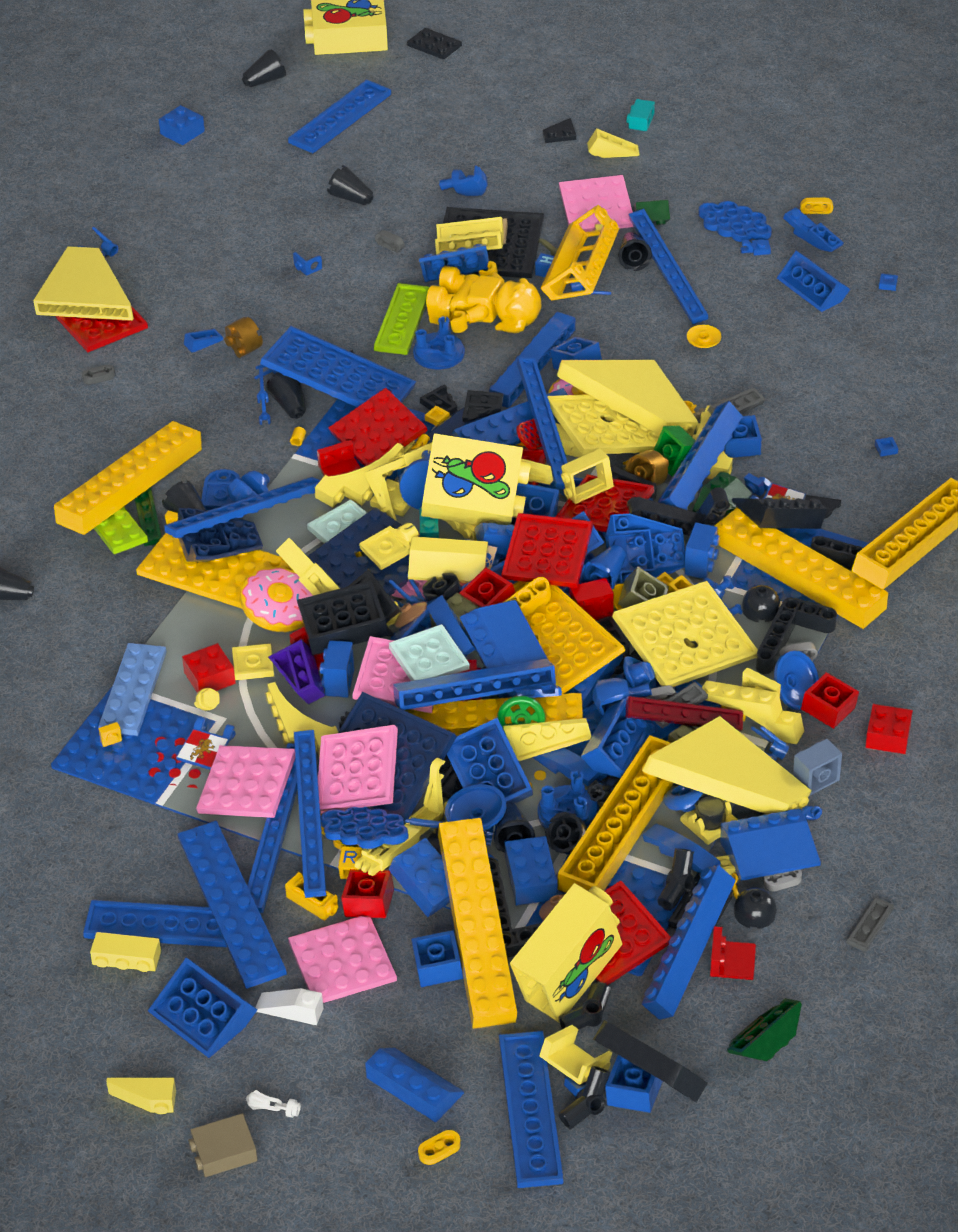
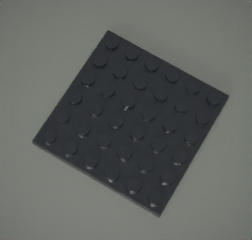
(522, 238)

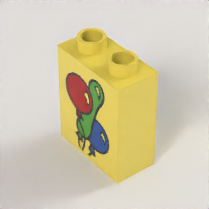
(346, 26)
(474, 481)
(567, 951)

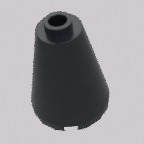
(264, 70)
(349, 187)
(634, 252)
(287, 394)
(182, 496)
(14, 587)
(512, 827)

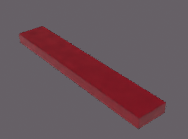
(680, 712)

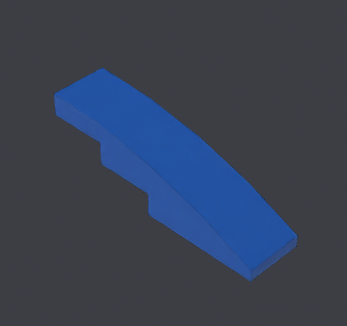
(444, 615)
(565, 761)
(669, 840)

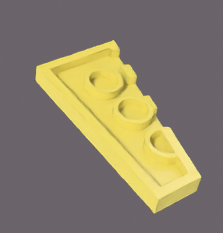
(543, 737)

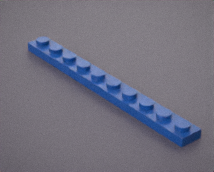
(669, 267)
(543, 418)
(242, 507)
(309, 814)
(271, 842)

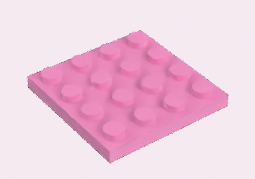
(584, 194)
(380, 672)
(357, 768)
(246, 781)
(342, 958)

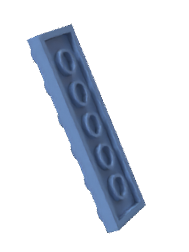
(133, 687)

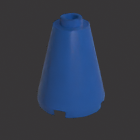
(605, 565)

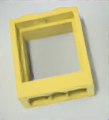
(592, 487)

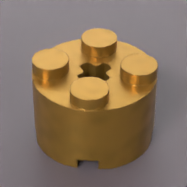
(243, 336)
(649, 465)

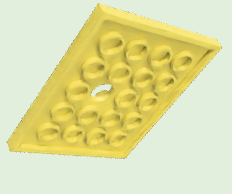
(583, 423)
(694, 613)

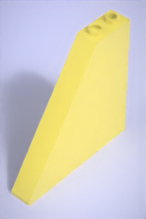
(83, 288)
(633, 389)
(729, 767)

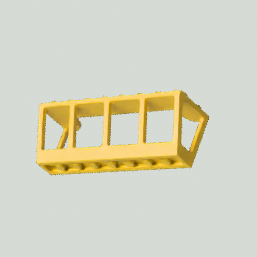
(569, 250)

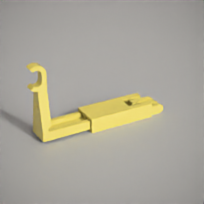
(378, 482)
(310, 574)
(432, 810)

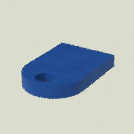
(215, 489)

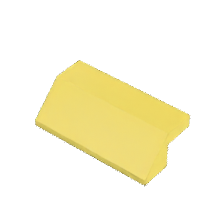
(469, 233)
(437, 556)

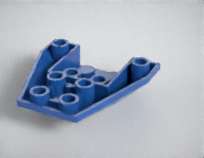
(647, 545)

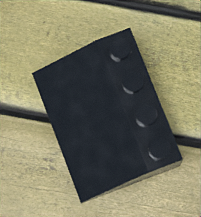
(783, 512)
(342, 615)

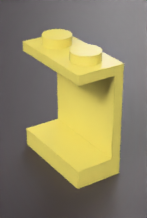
(570, 1059)

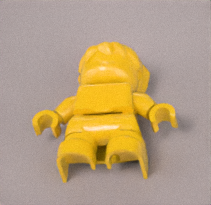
(483, 299)

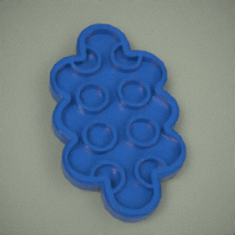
(734, 221)
(364, 827)

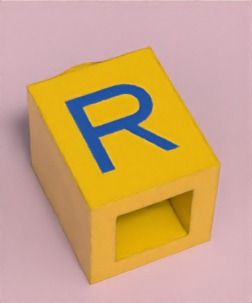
(347, 860)

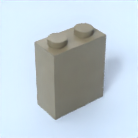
(222, 1145)

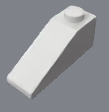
(292, 1004)

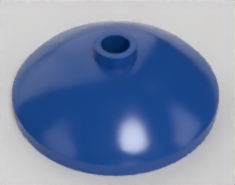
(796, 676)
(477, 802)

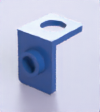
(305, 266)

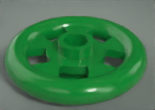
(523, 702)

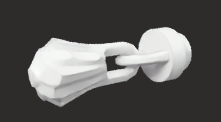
(260, 1101)

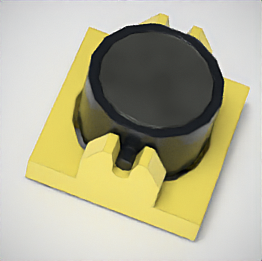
(708, 815)

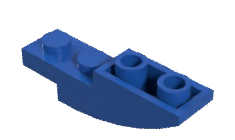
(816, 235)

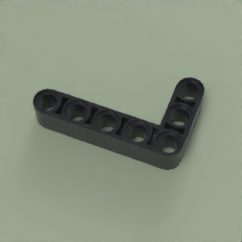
(709, 513)
(837, 551)
(792, 613)
(512, 936)
(650, 1060)

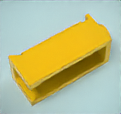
(323, 909)

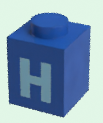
(543, 264)

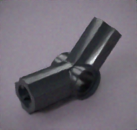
(602, 790)
(678, 879)
(592, 1010)
(588, 1100)

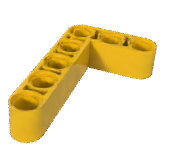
(532, 592)

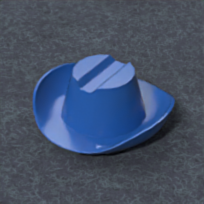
(638, 672)
(681, 798)

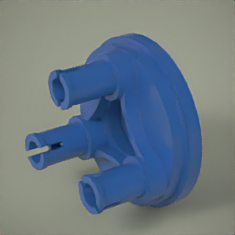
(439, 348)
(413, 481)
(567, 798)

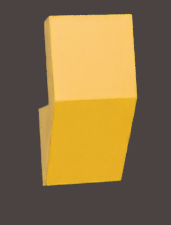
(674, 585)

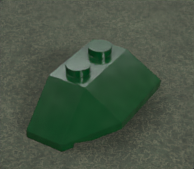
(732, 485)
(768, 1032)

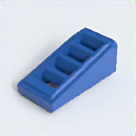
(201, 339)

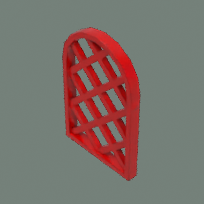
(523, 439)

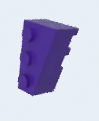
(300, 670)

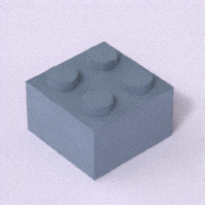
(818, 766)

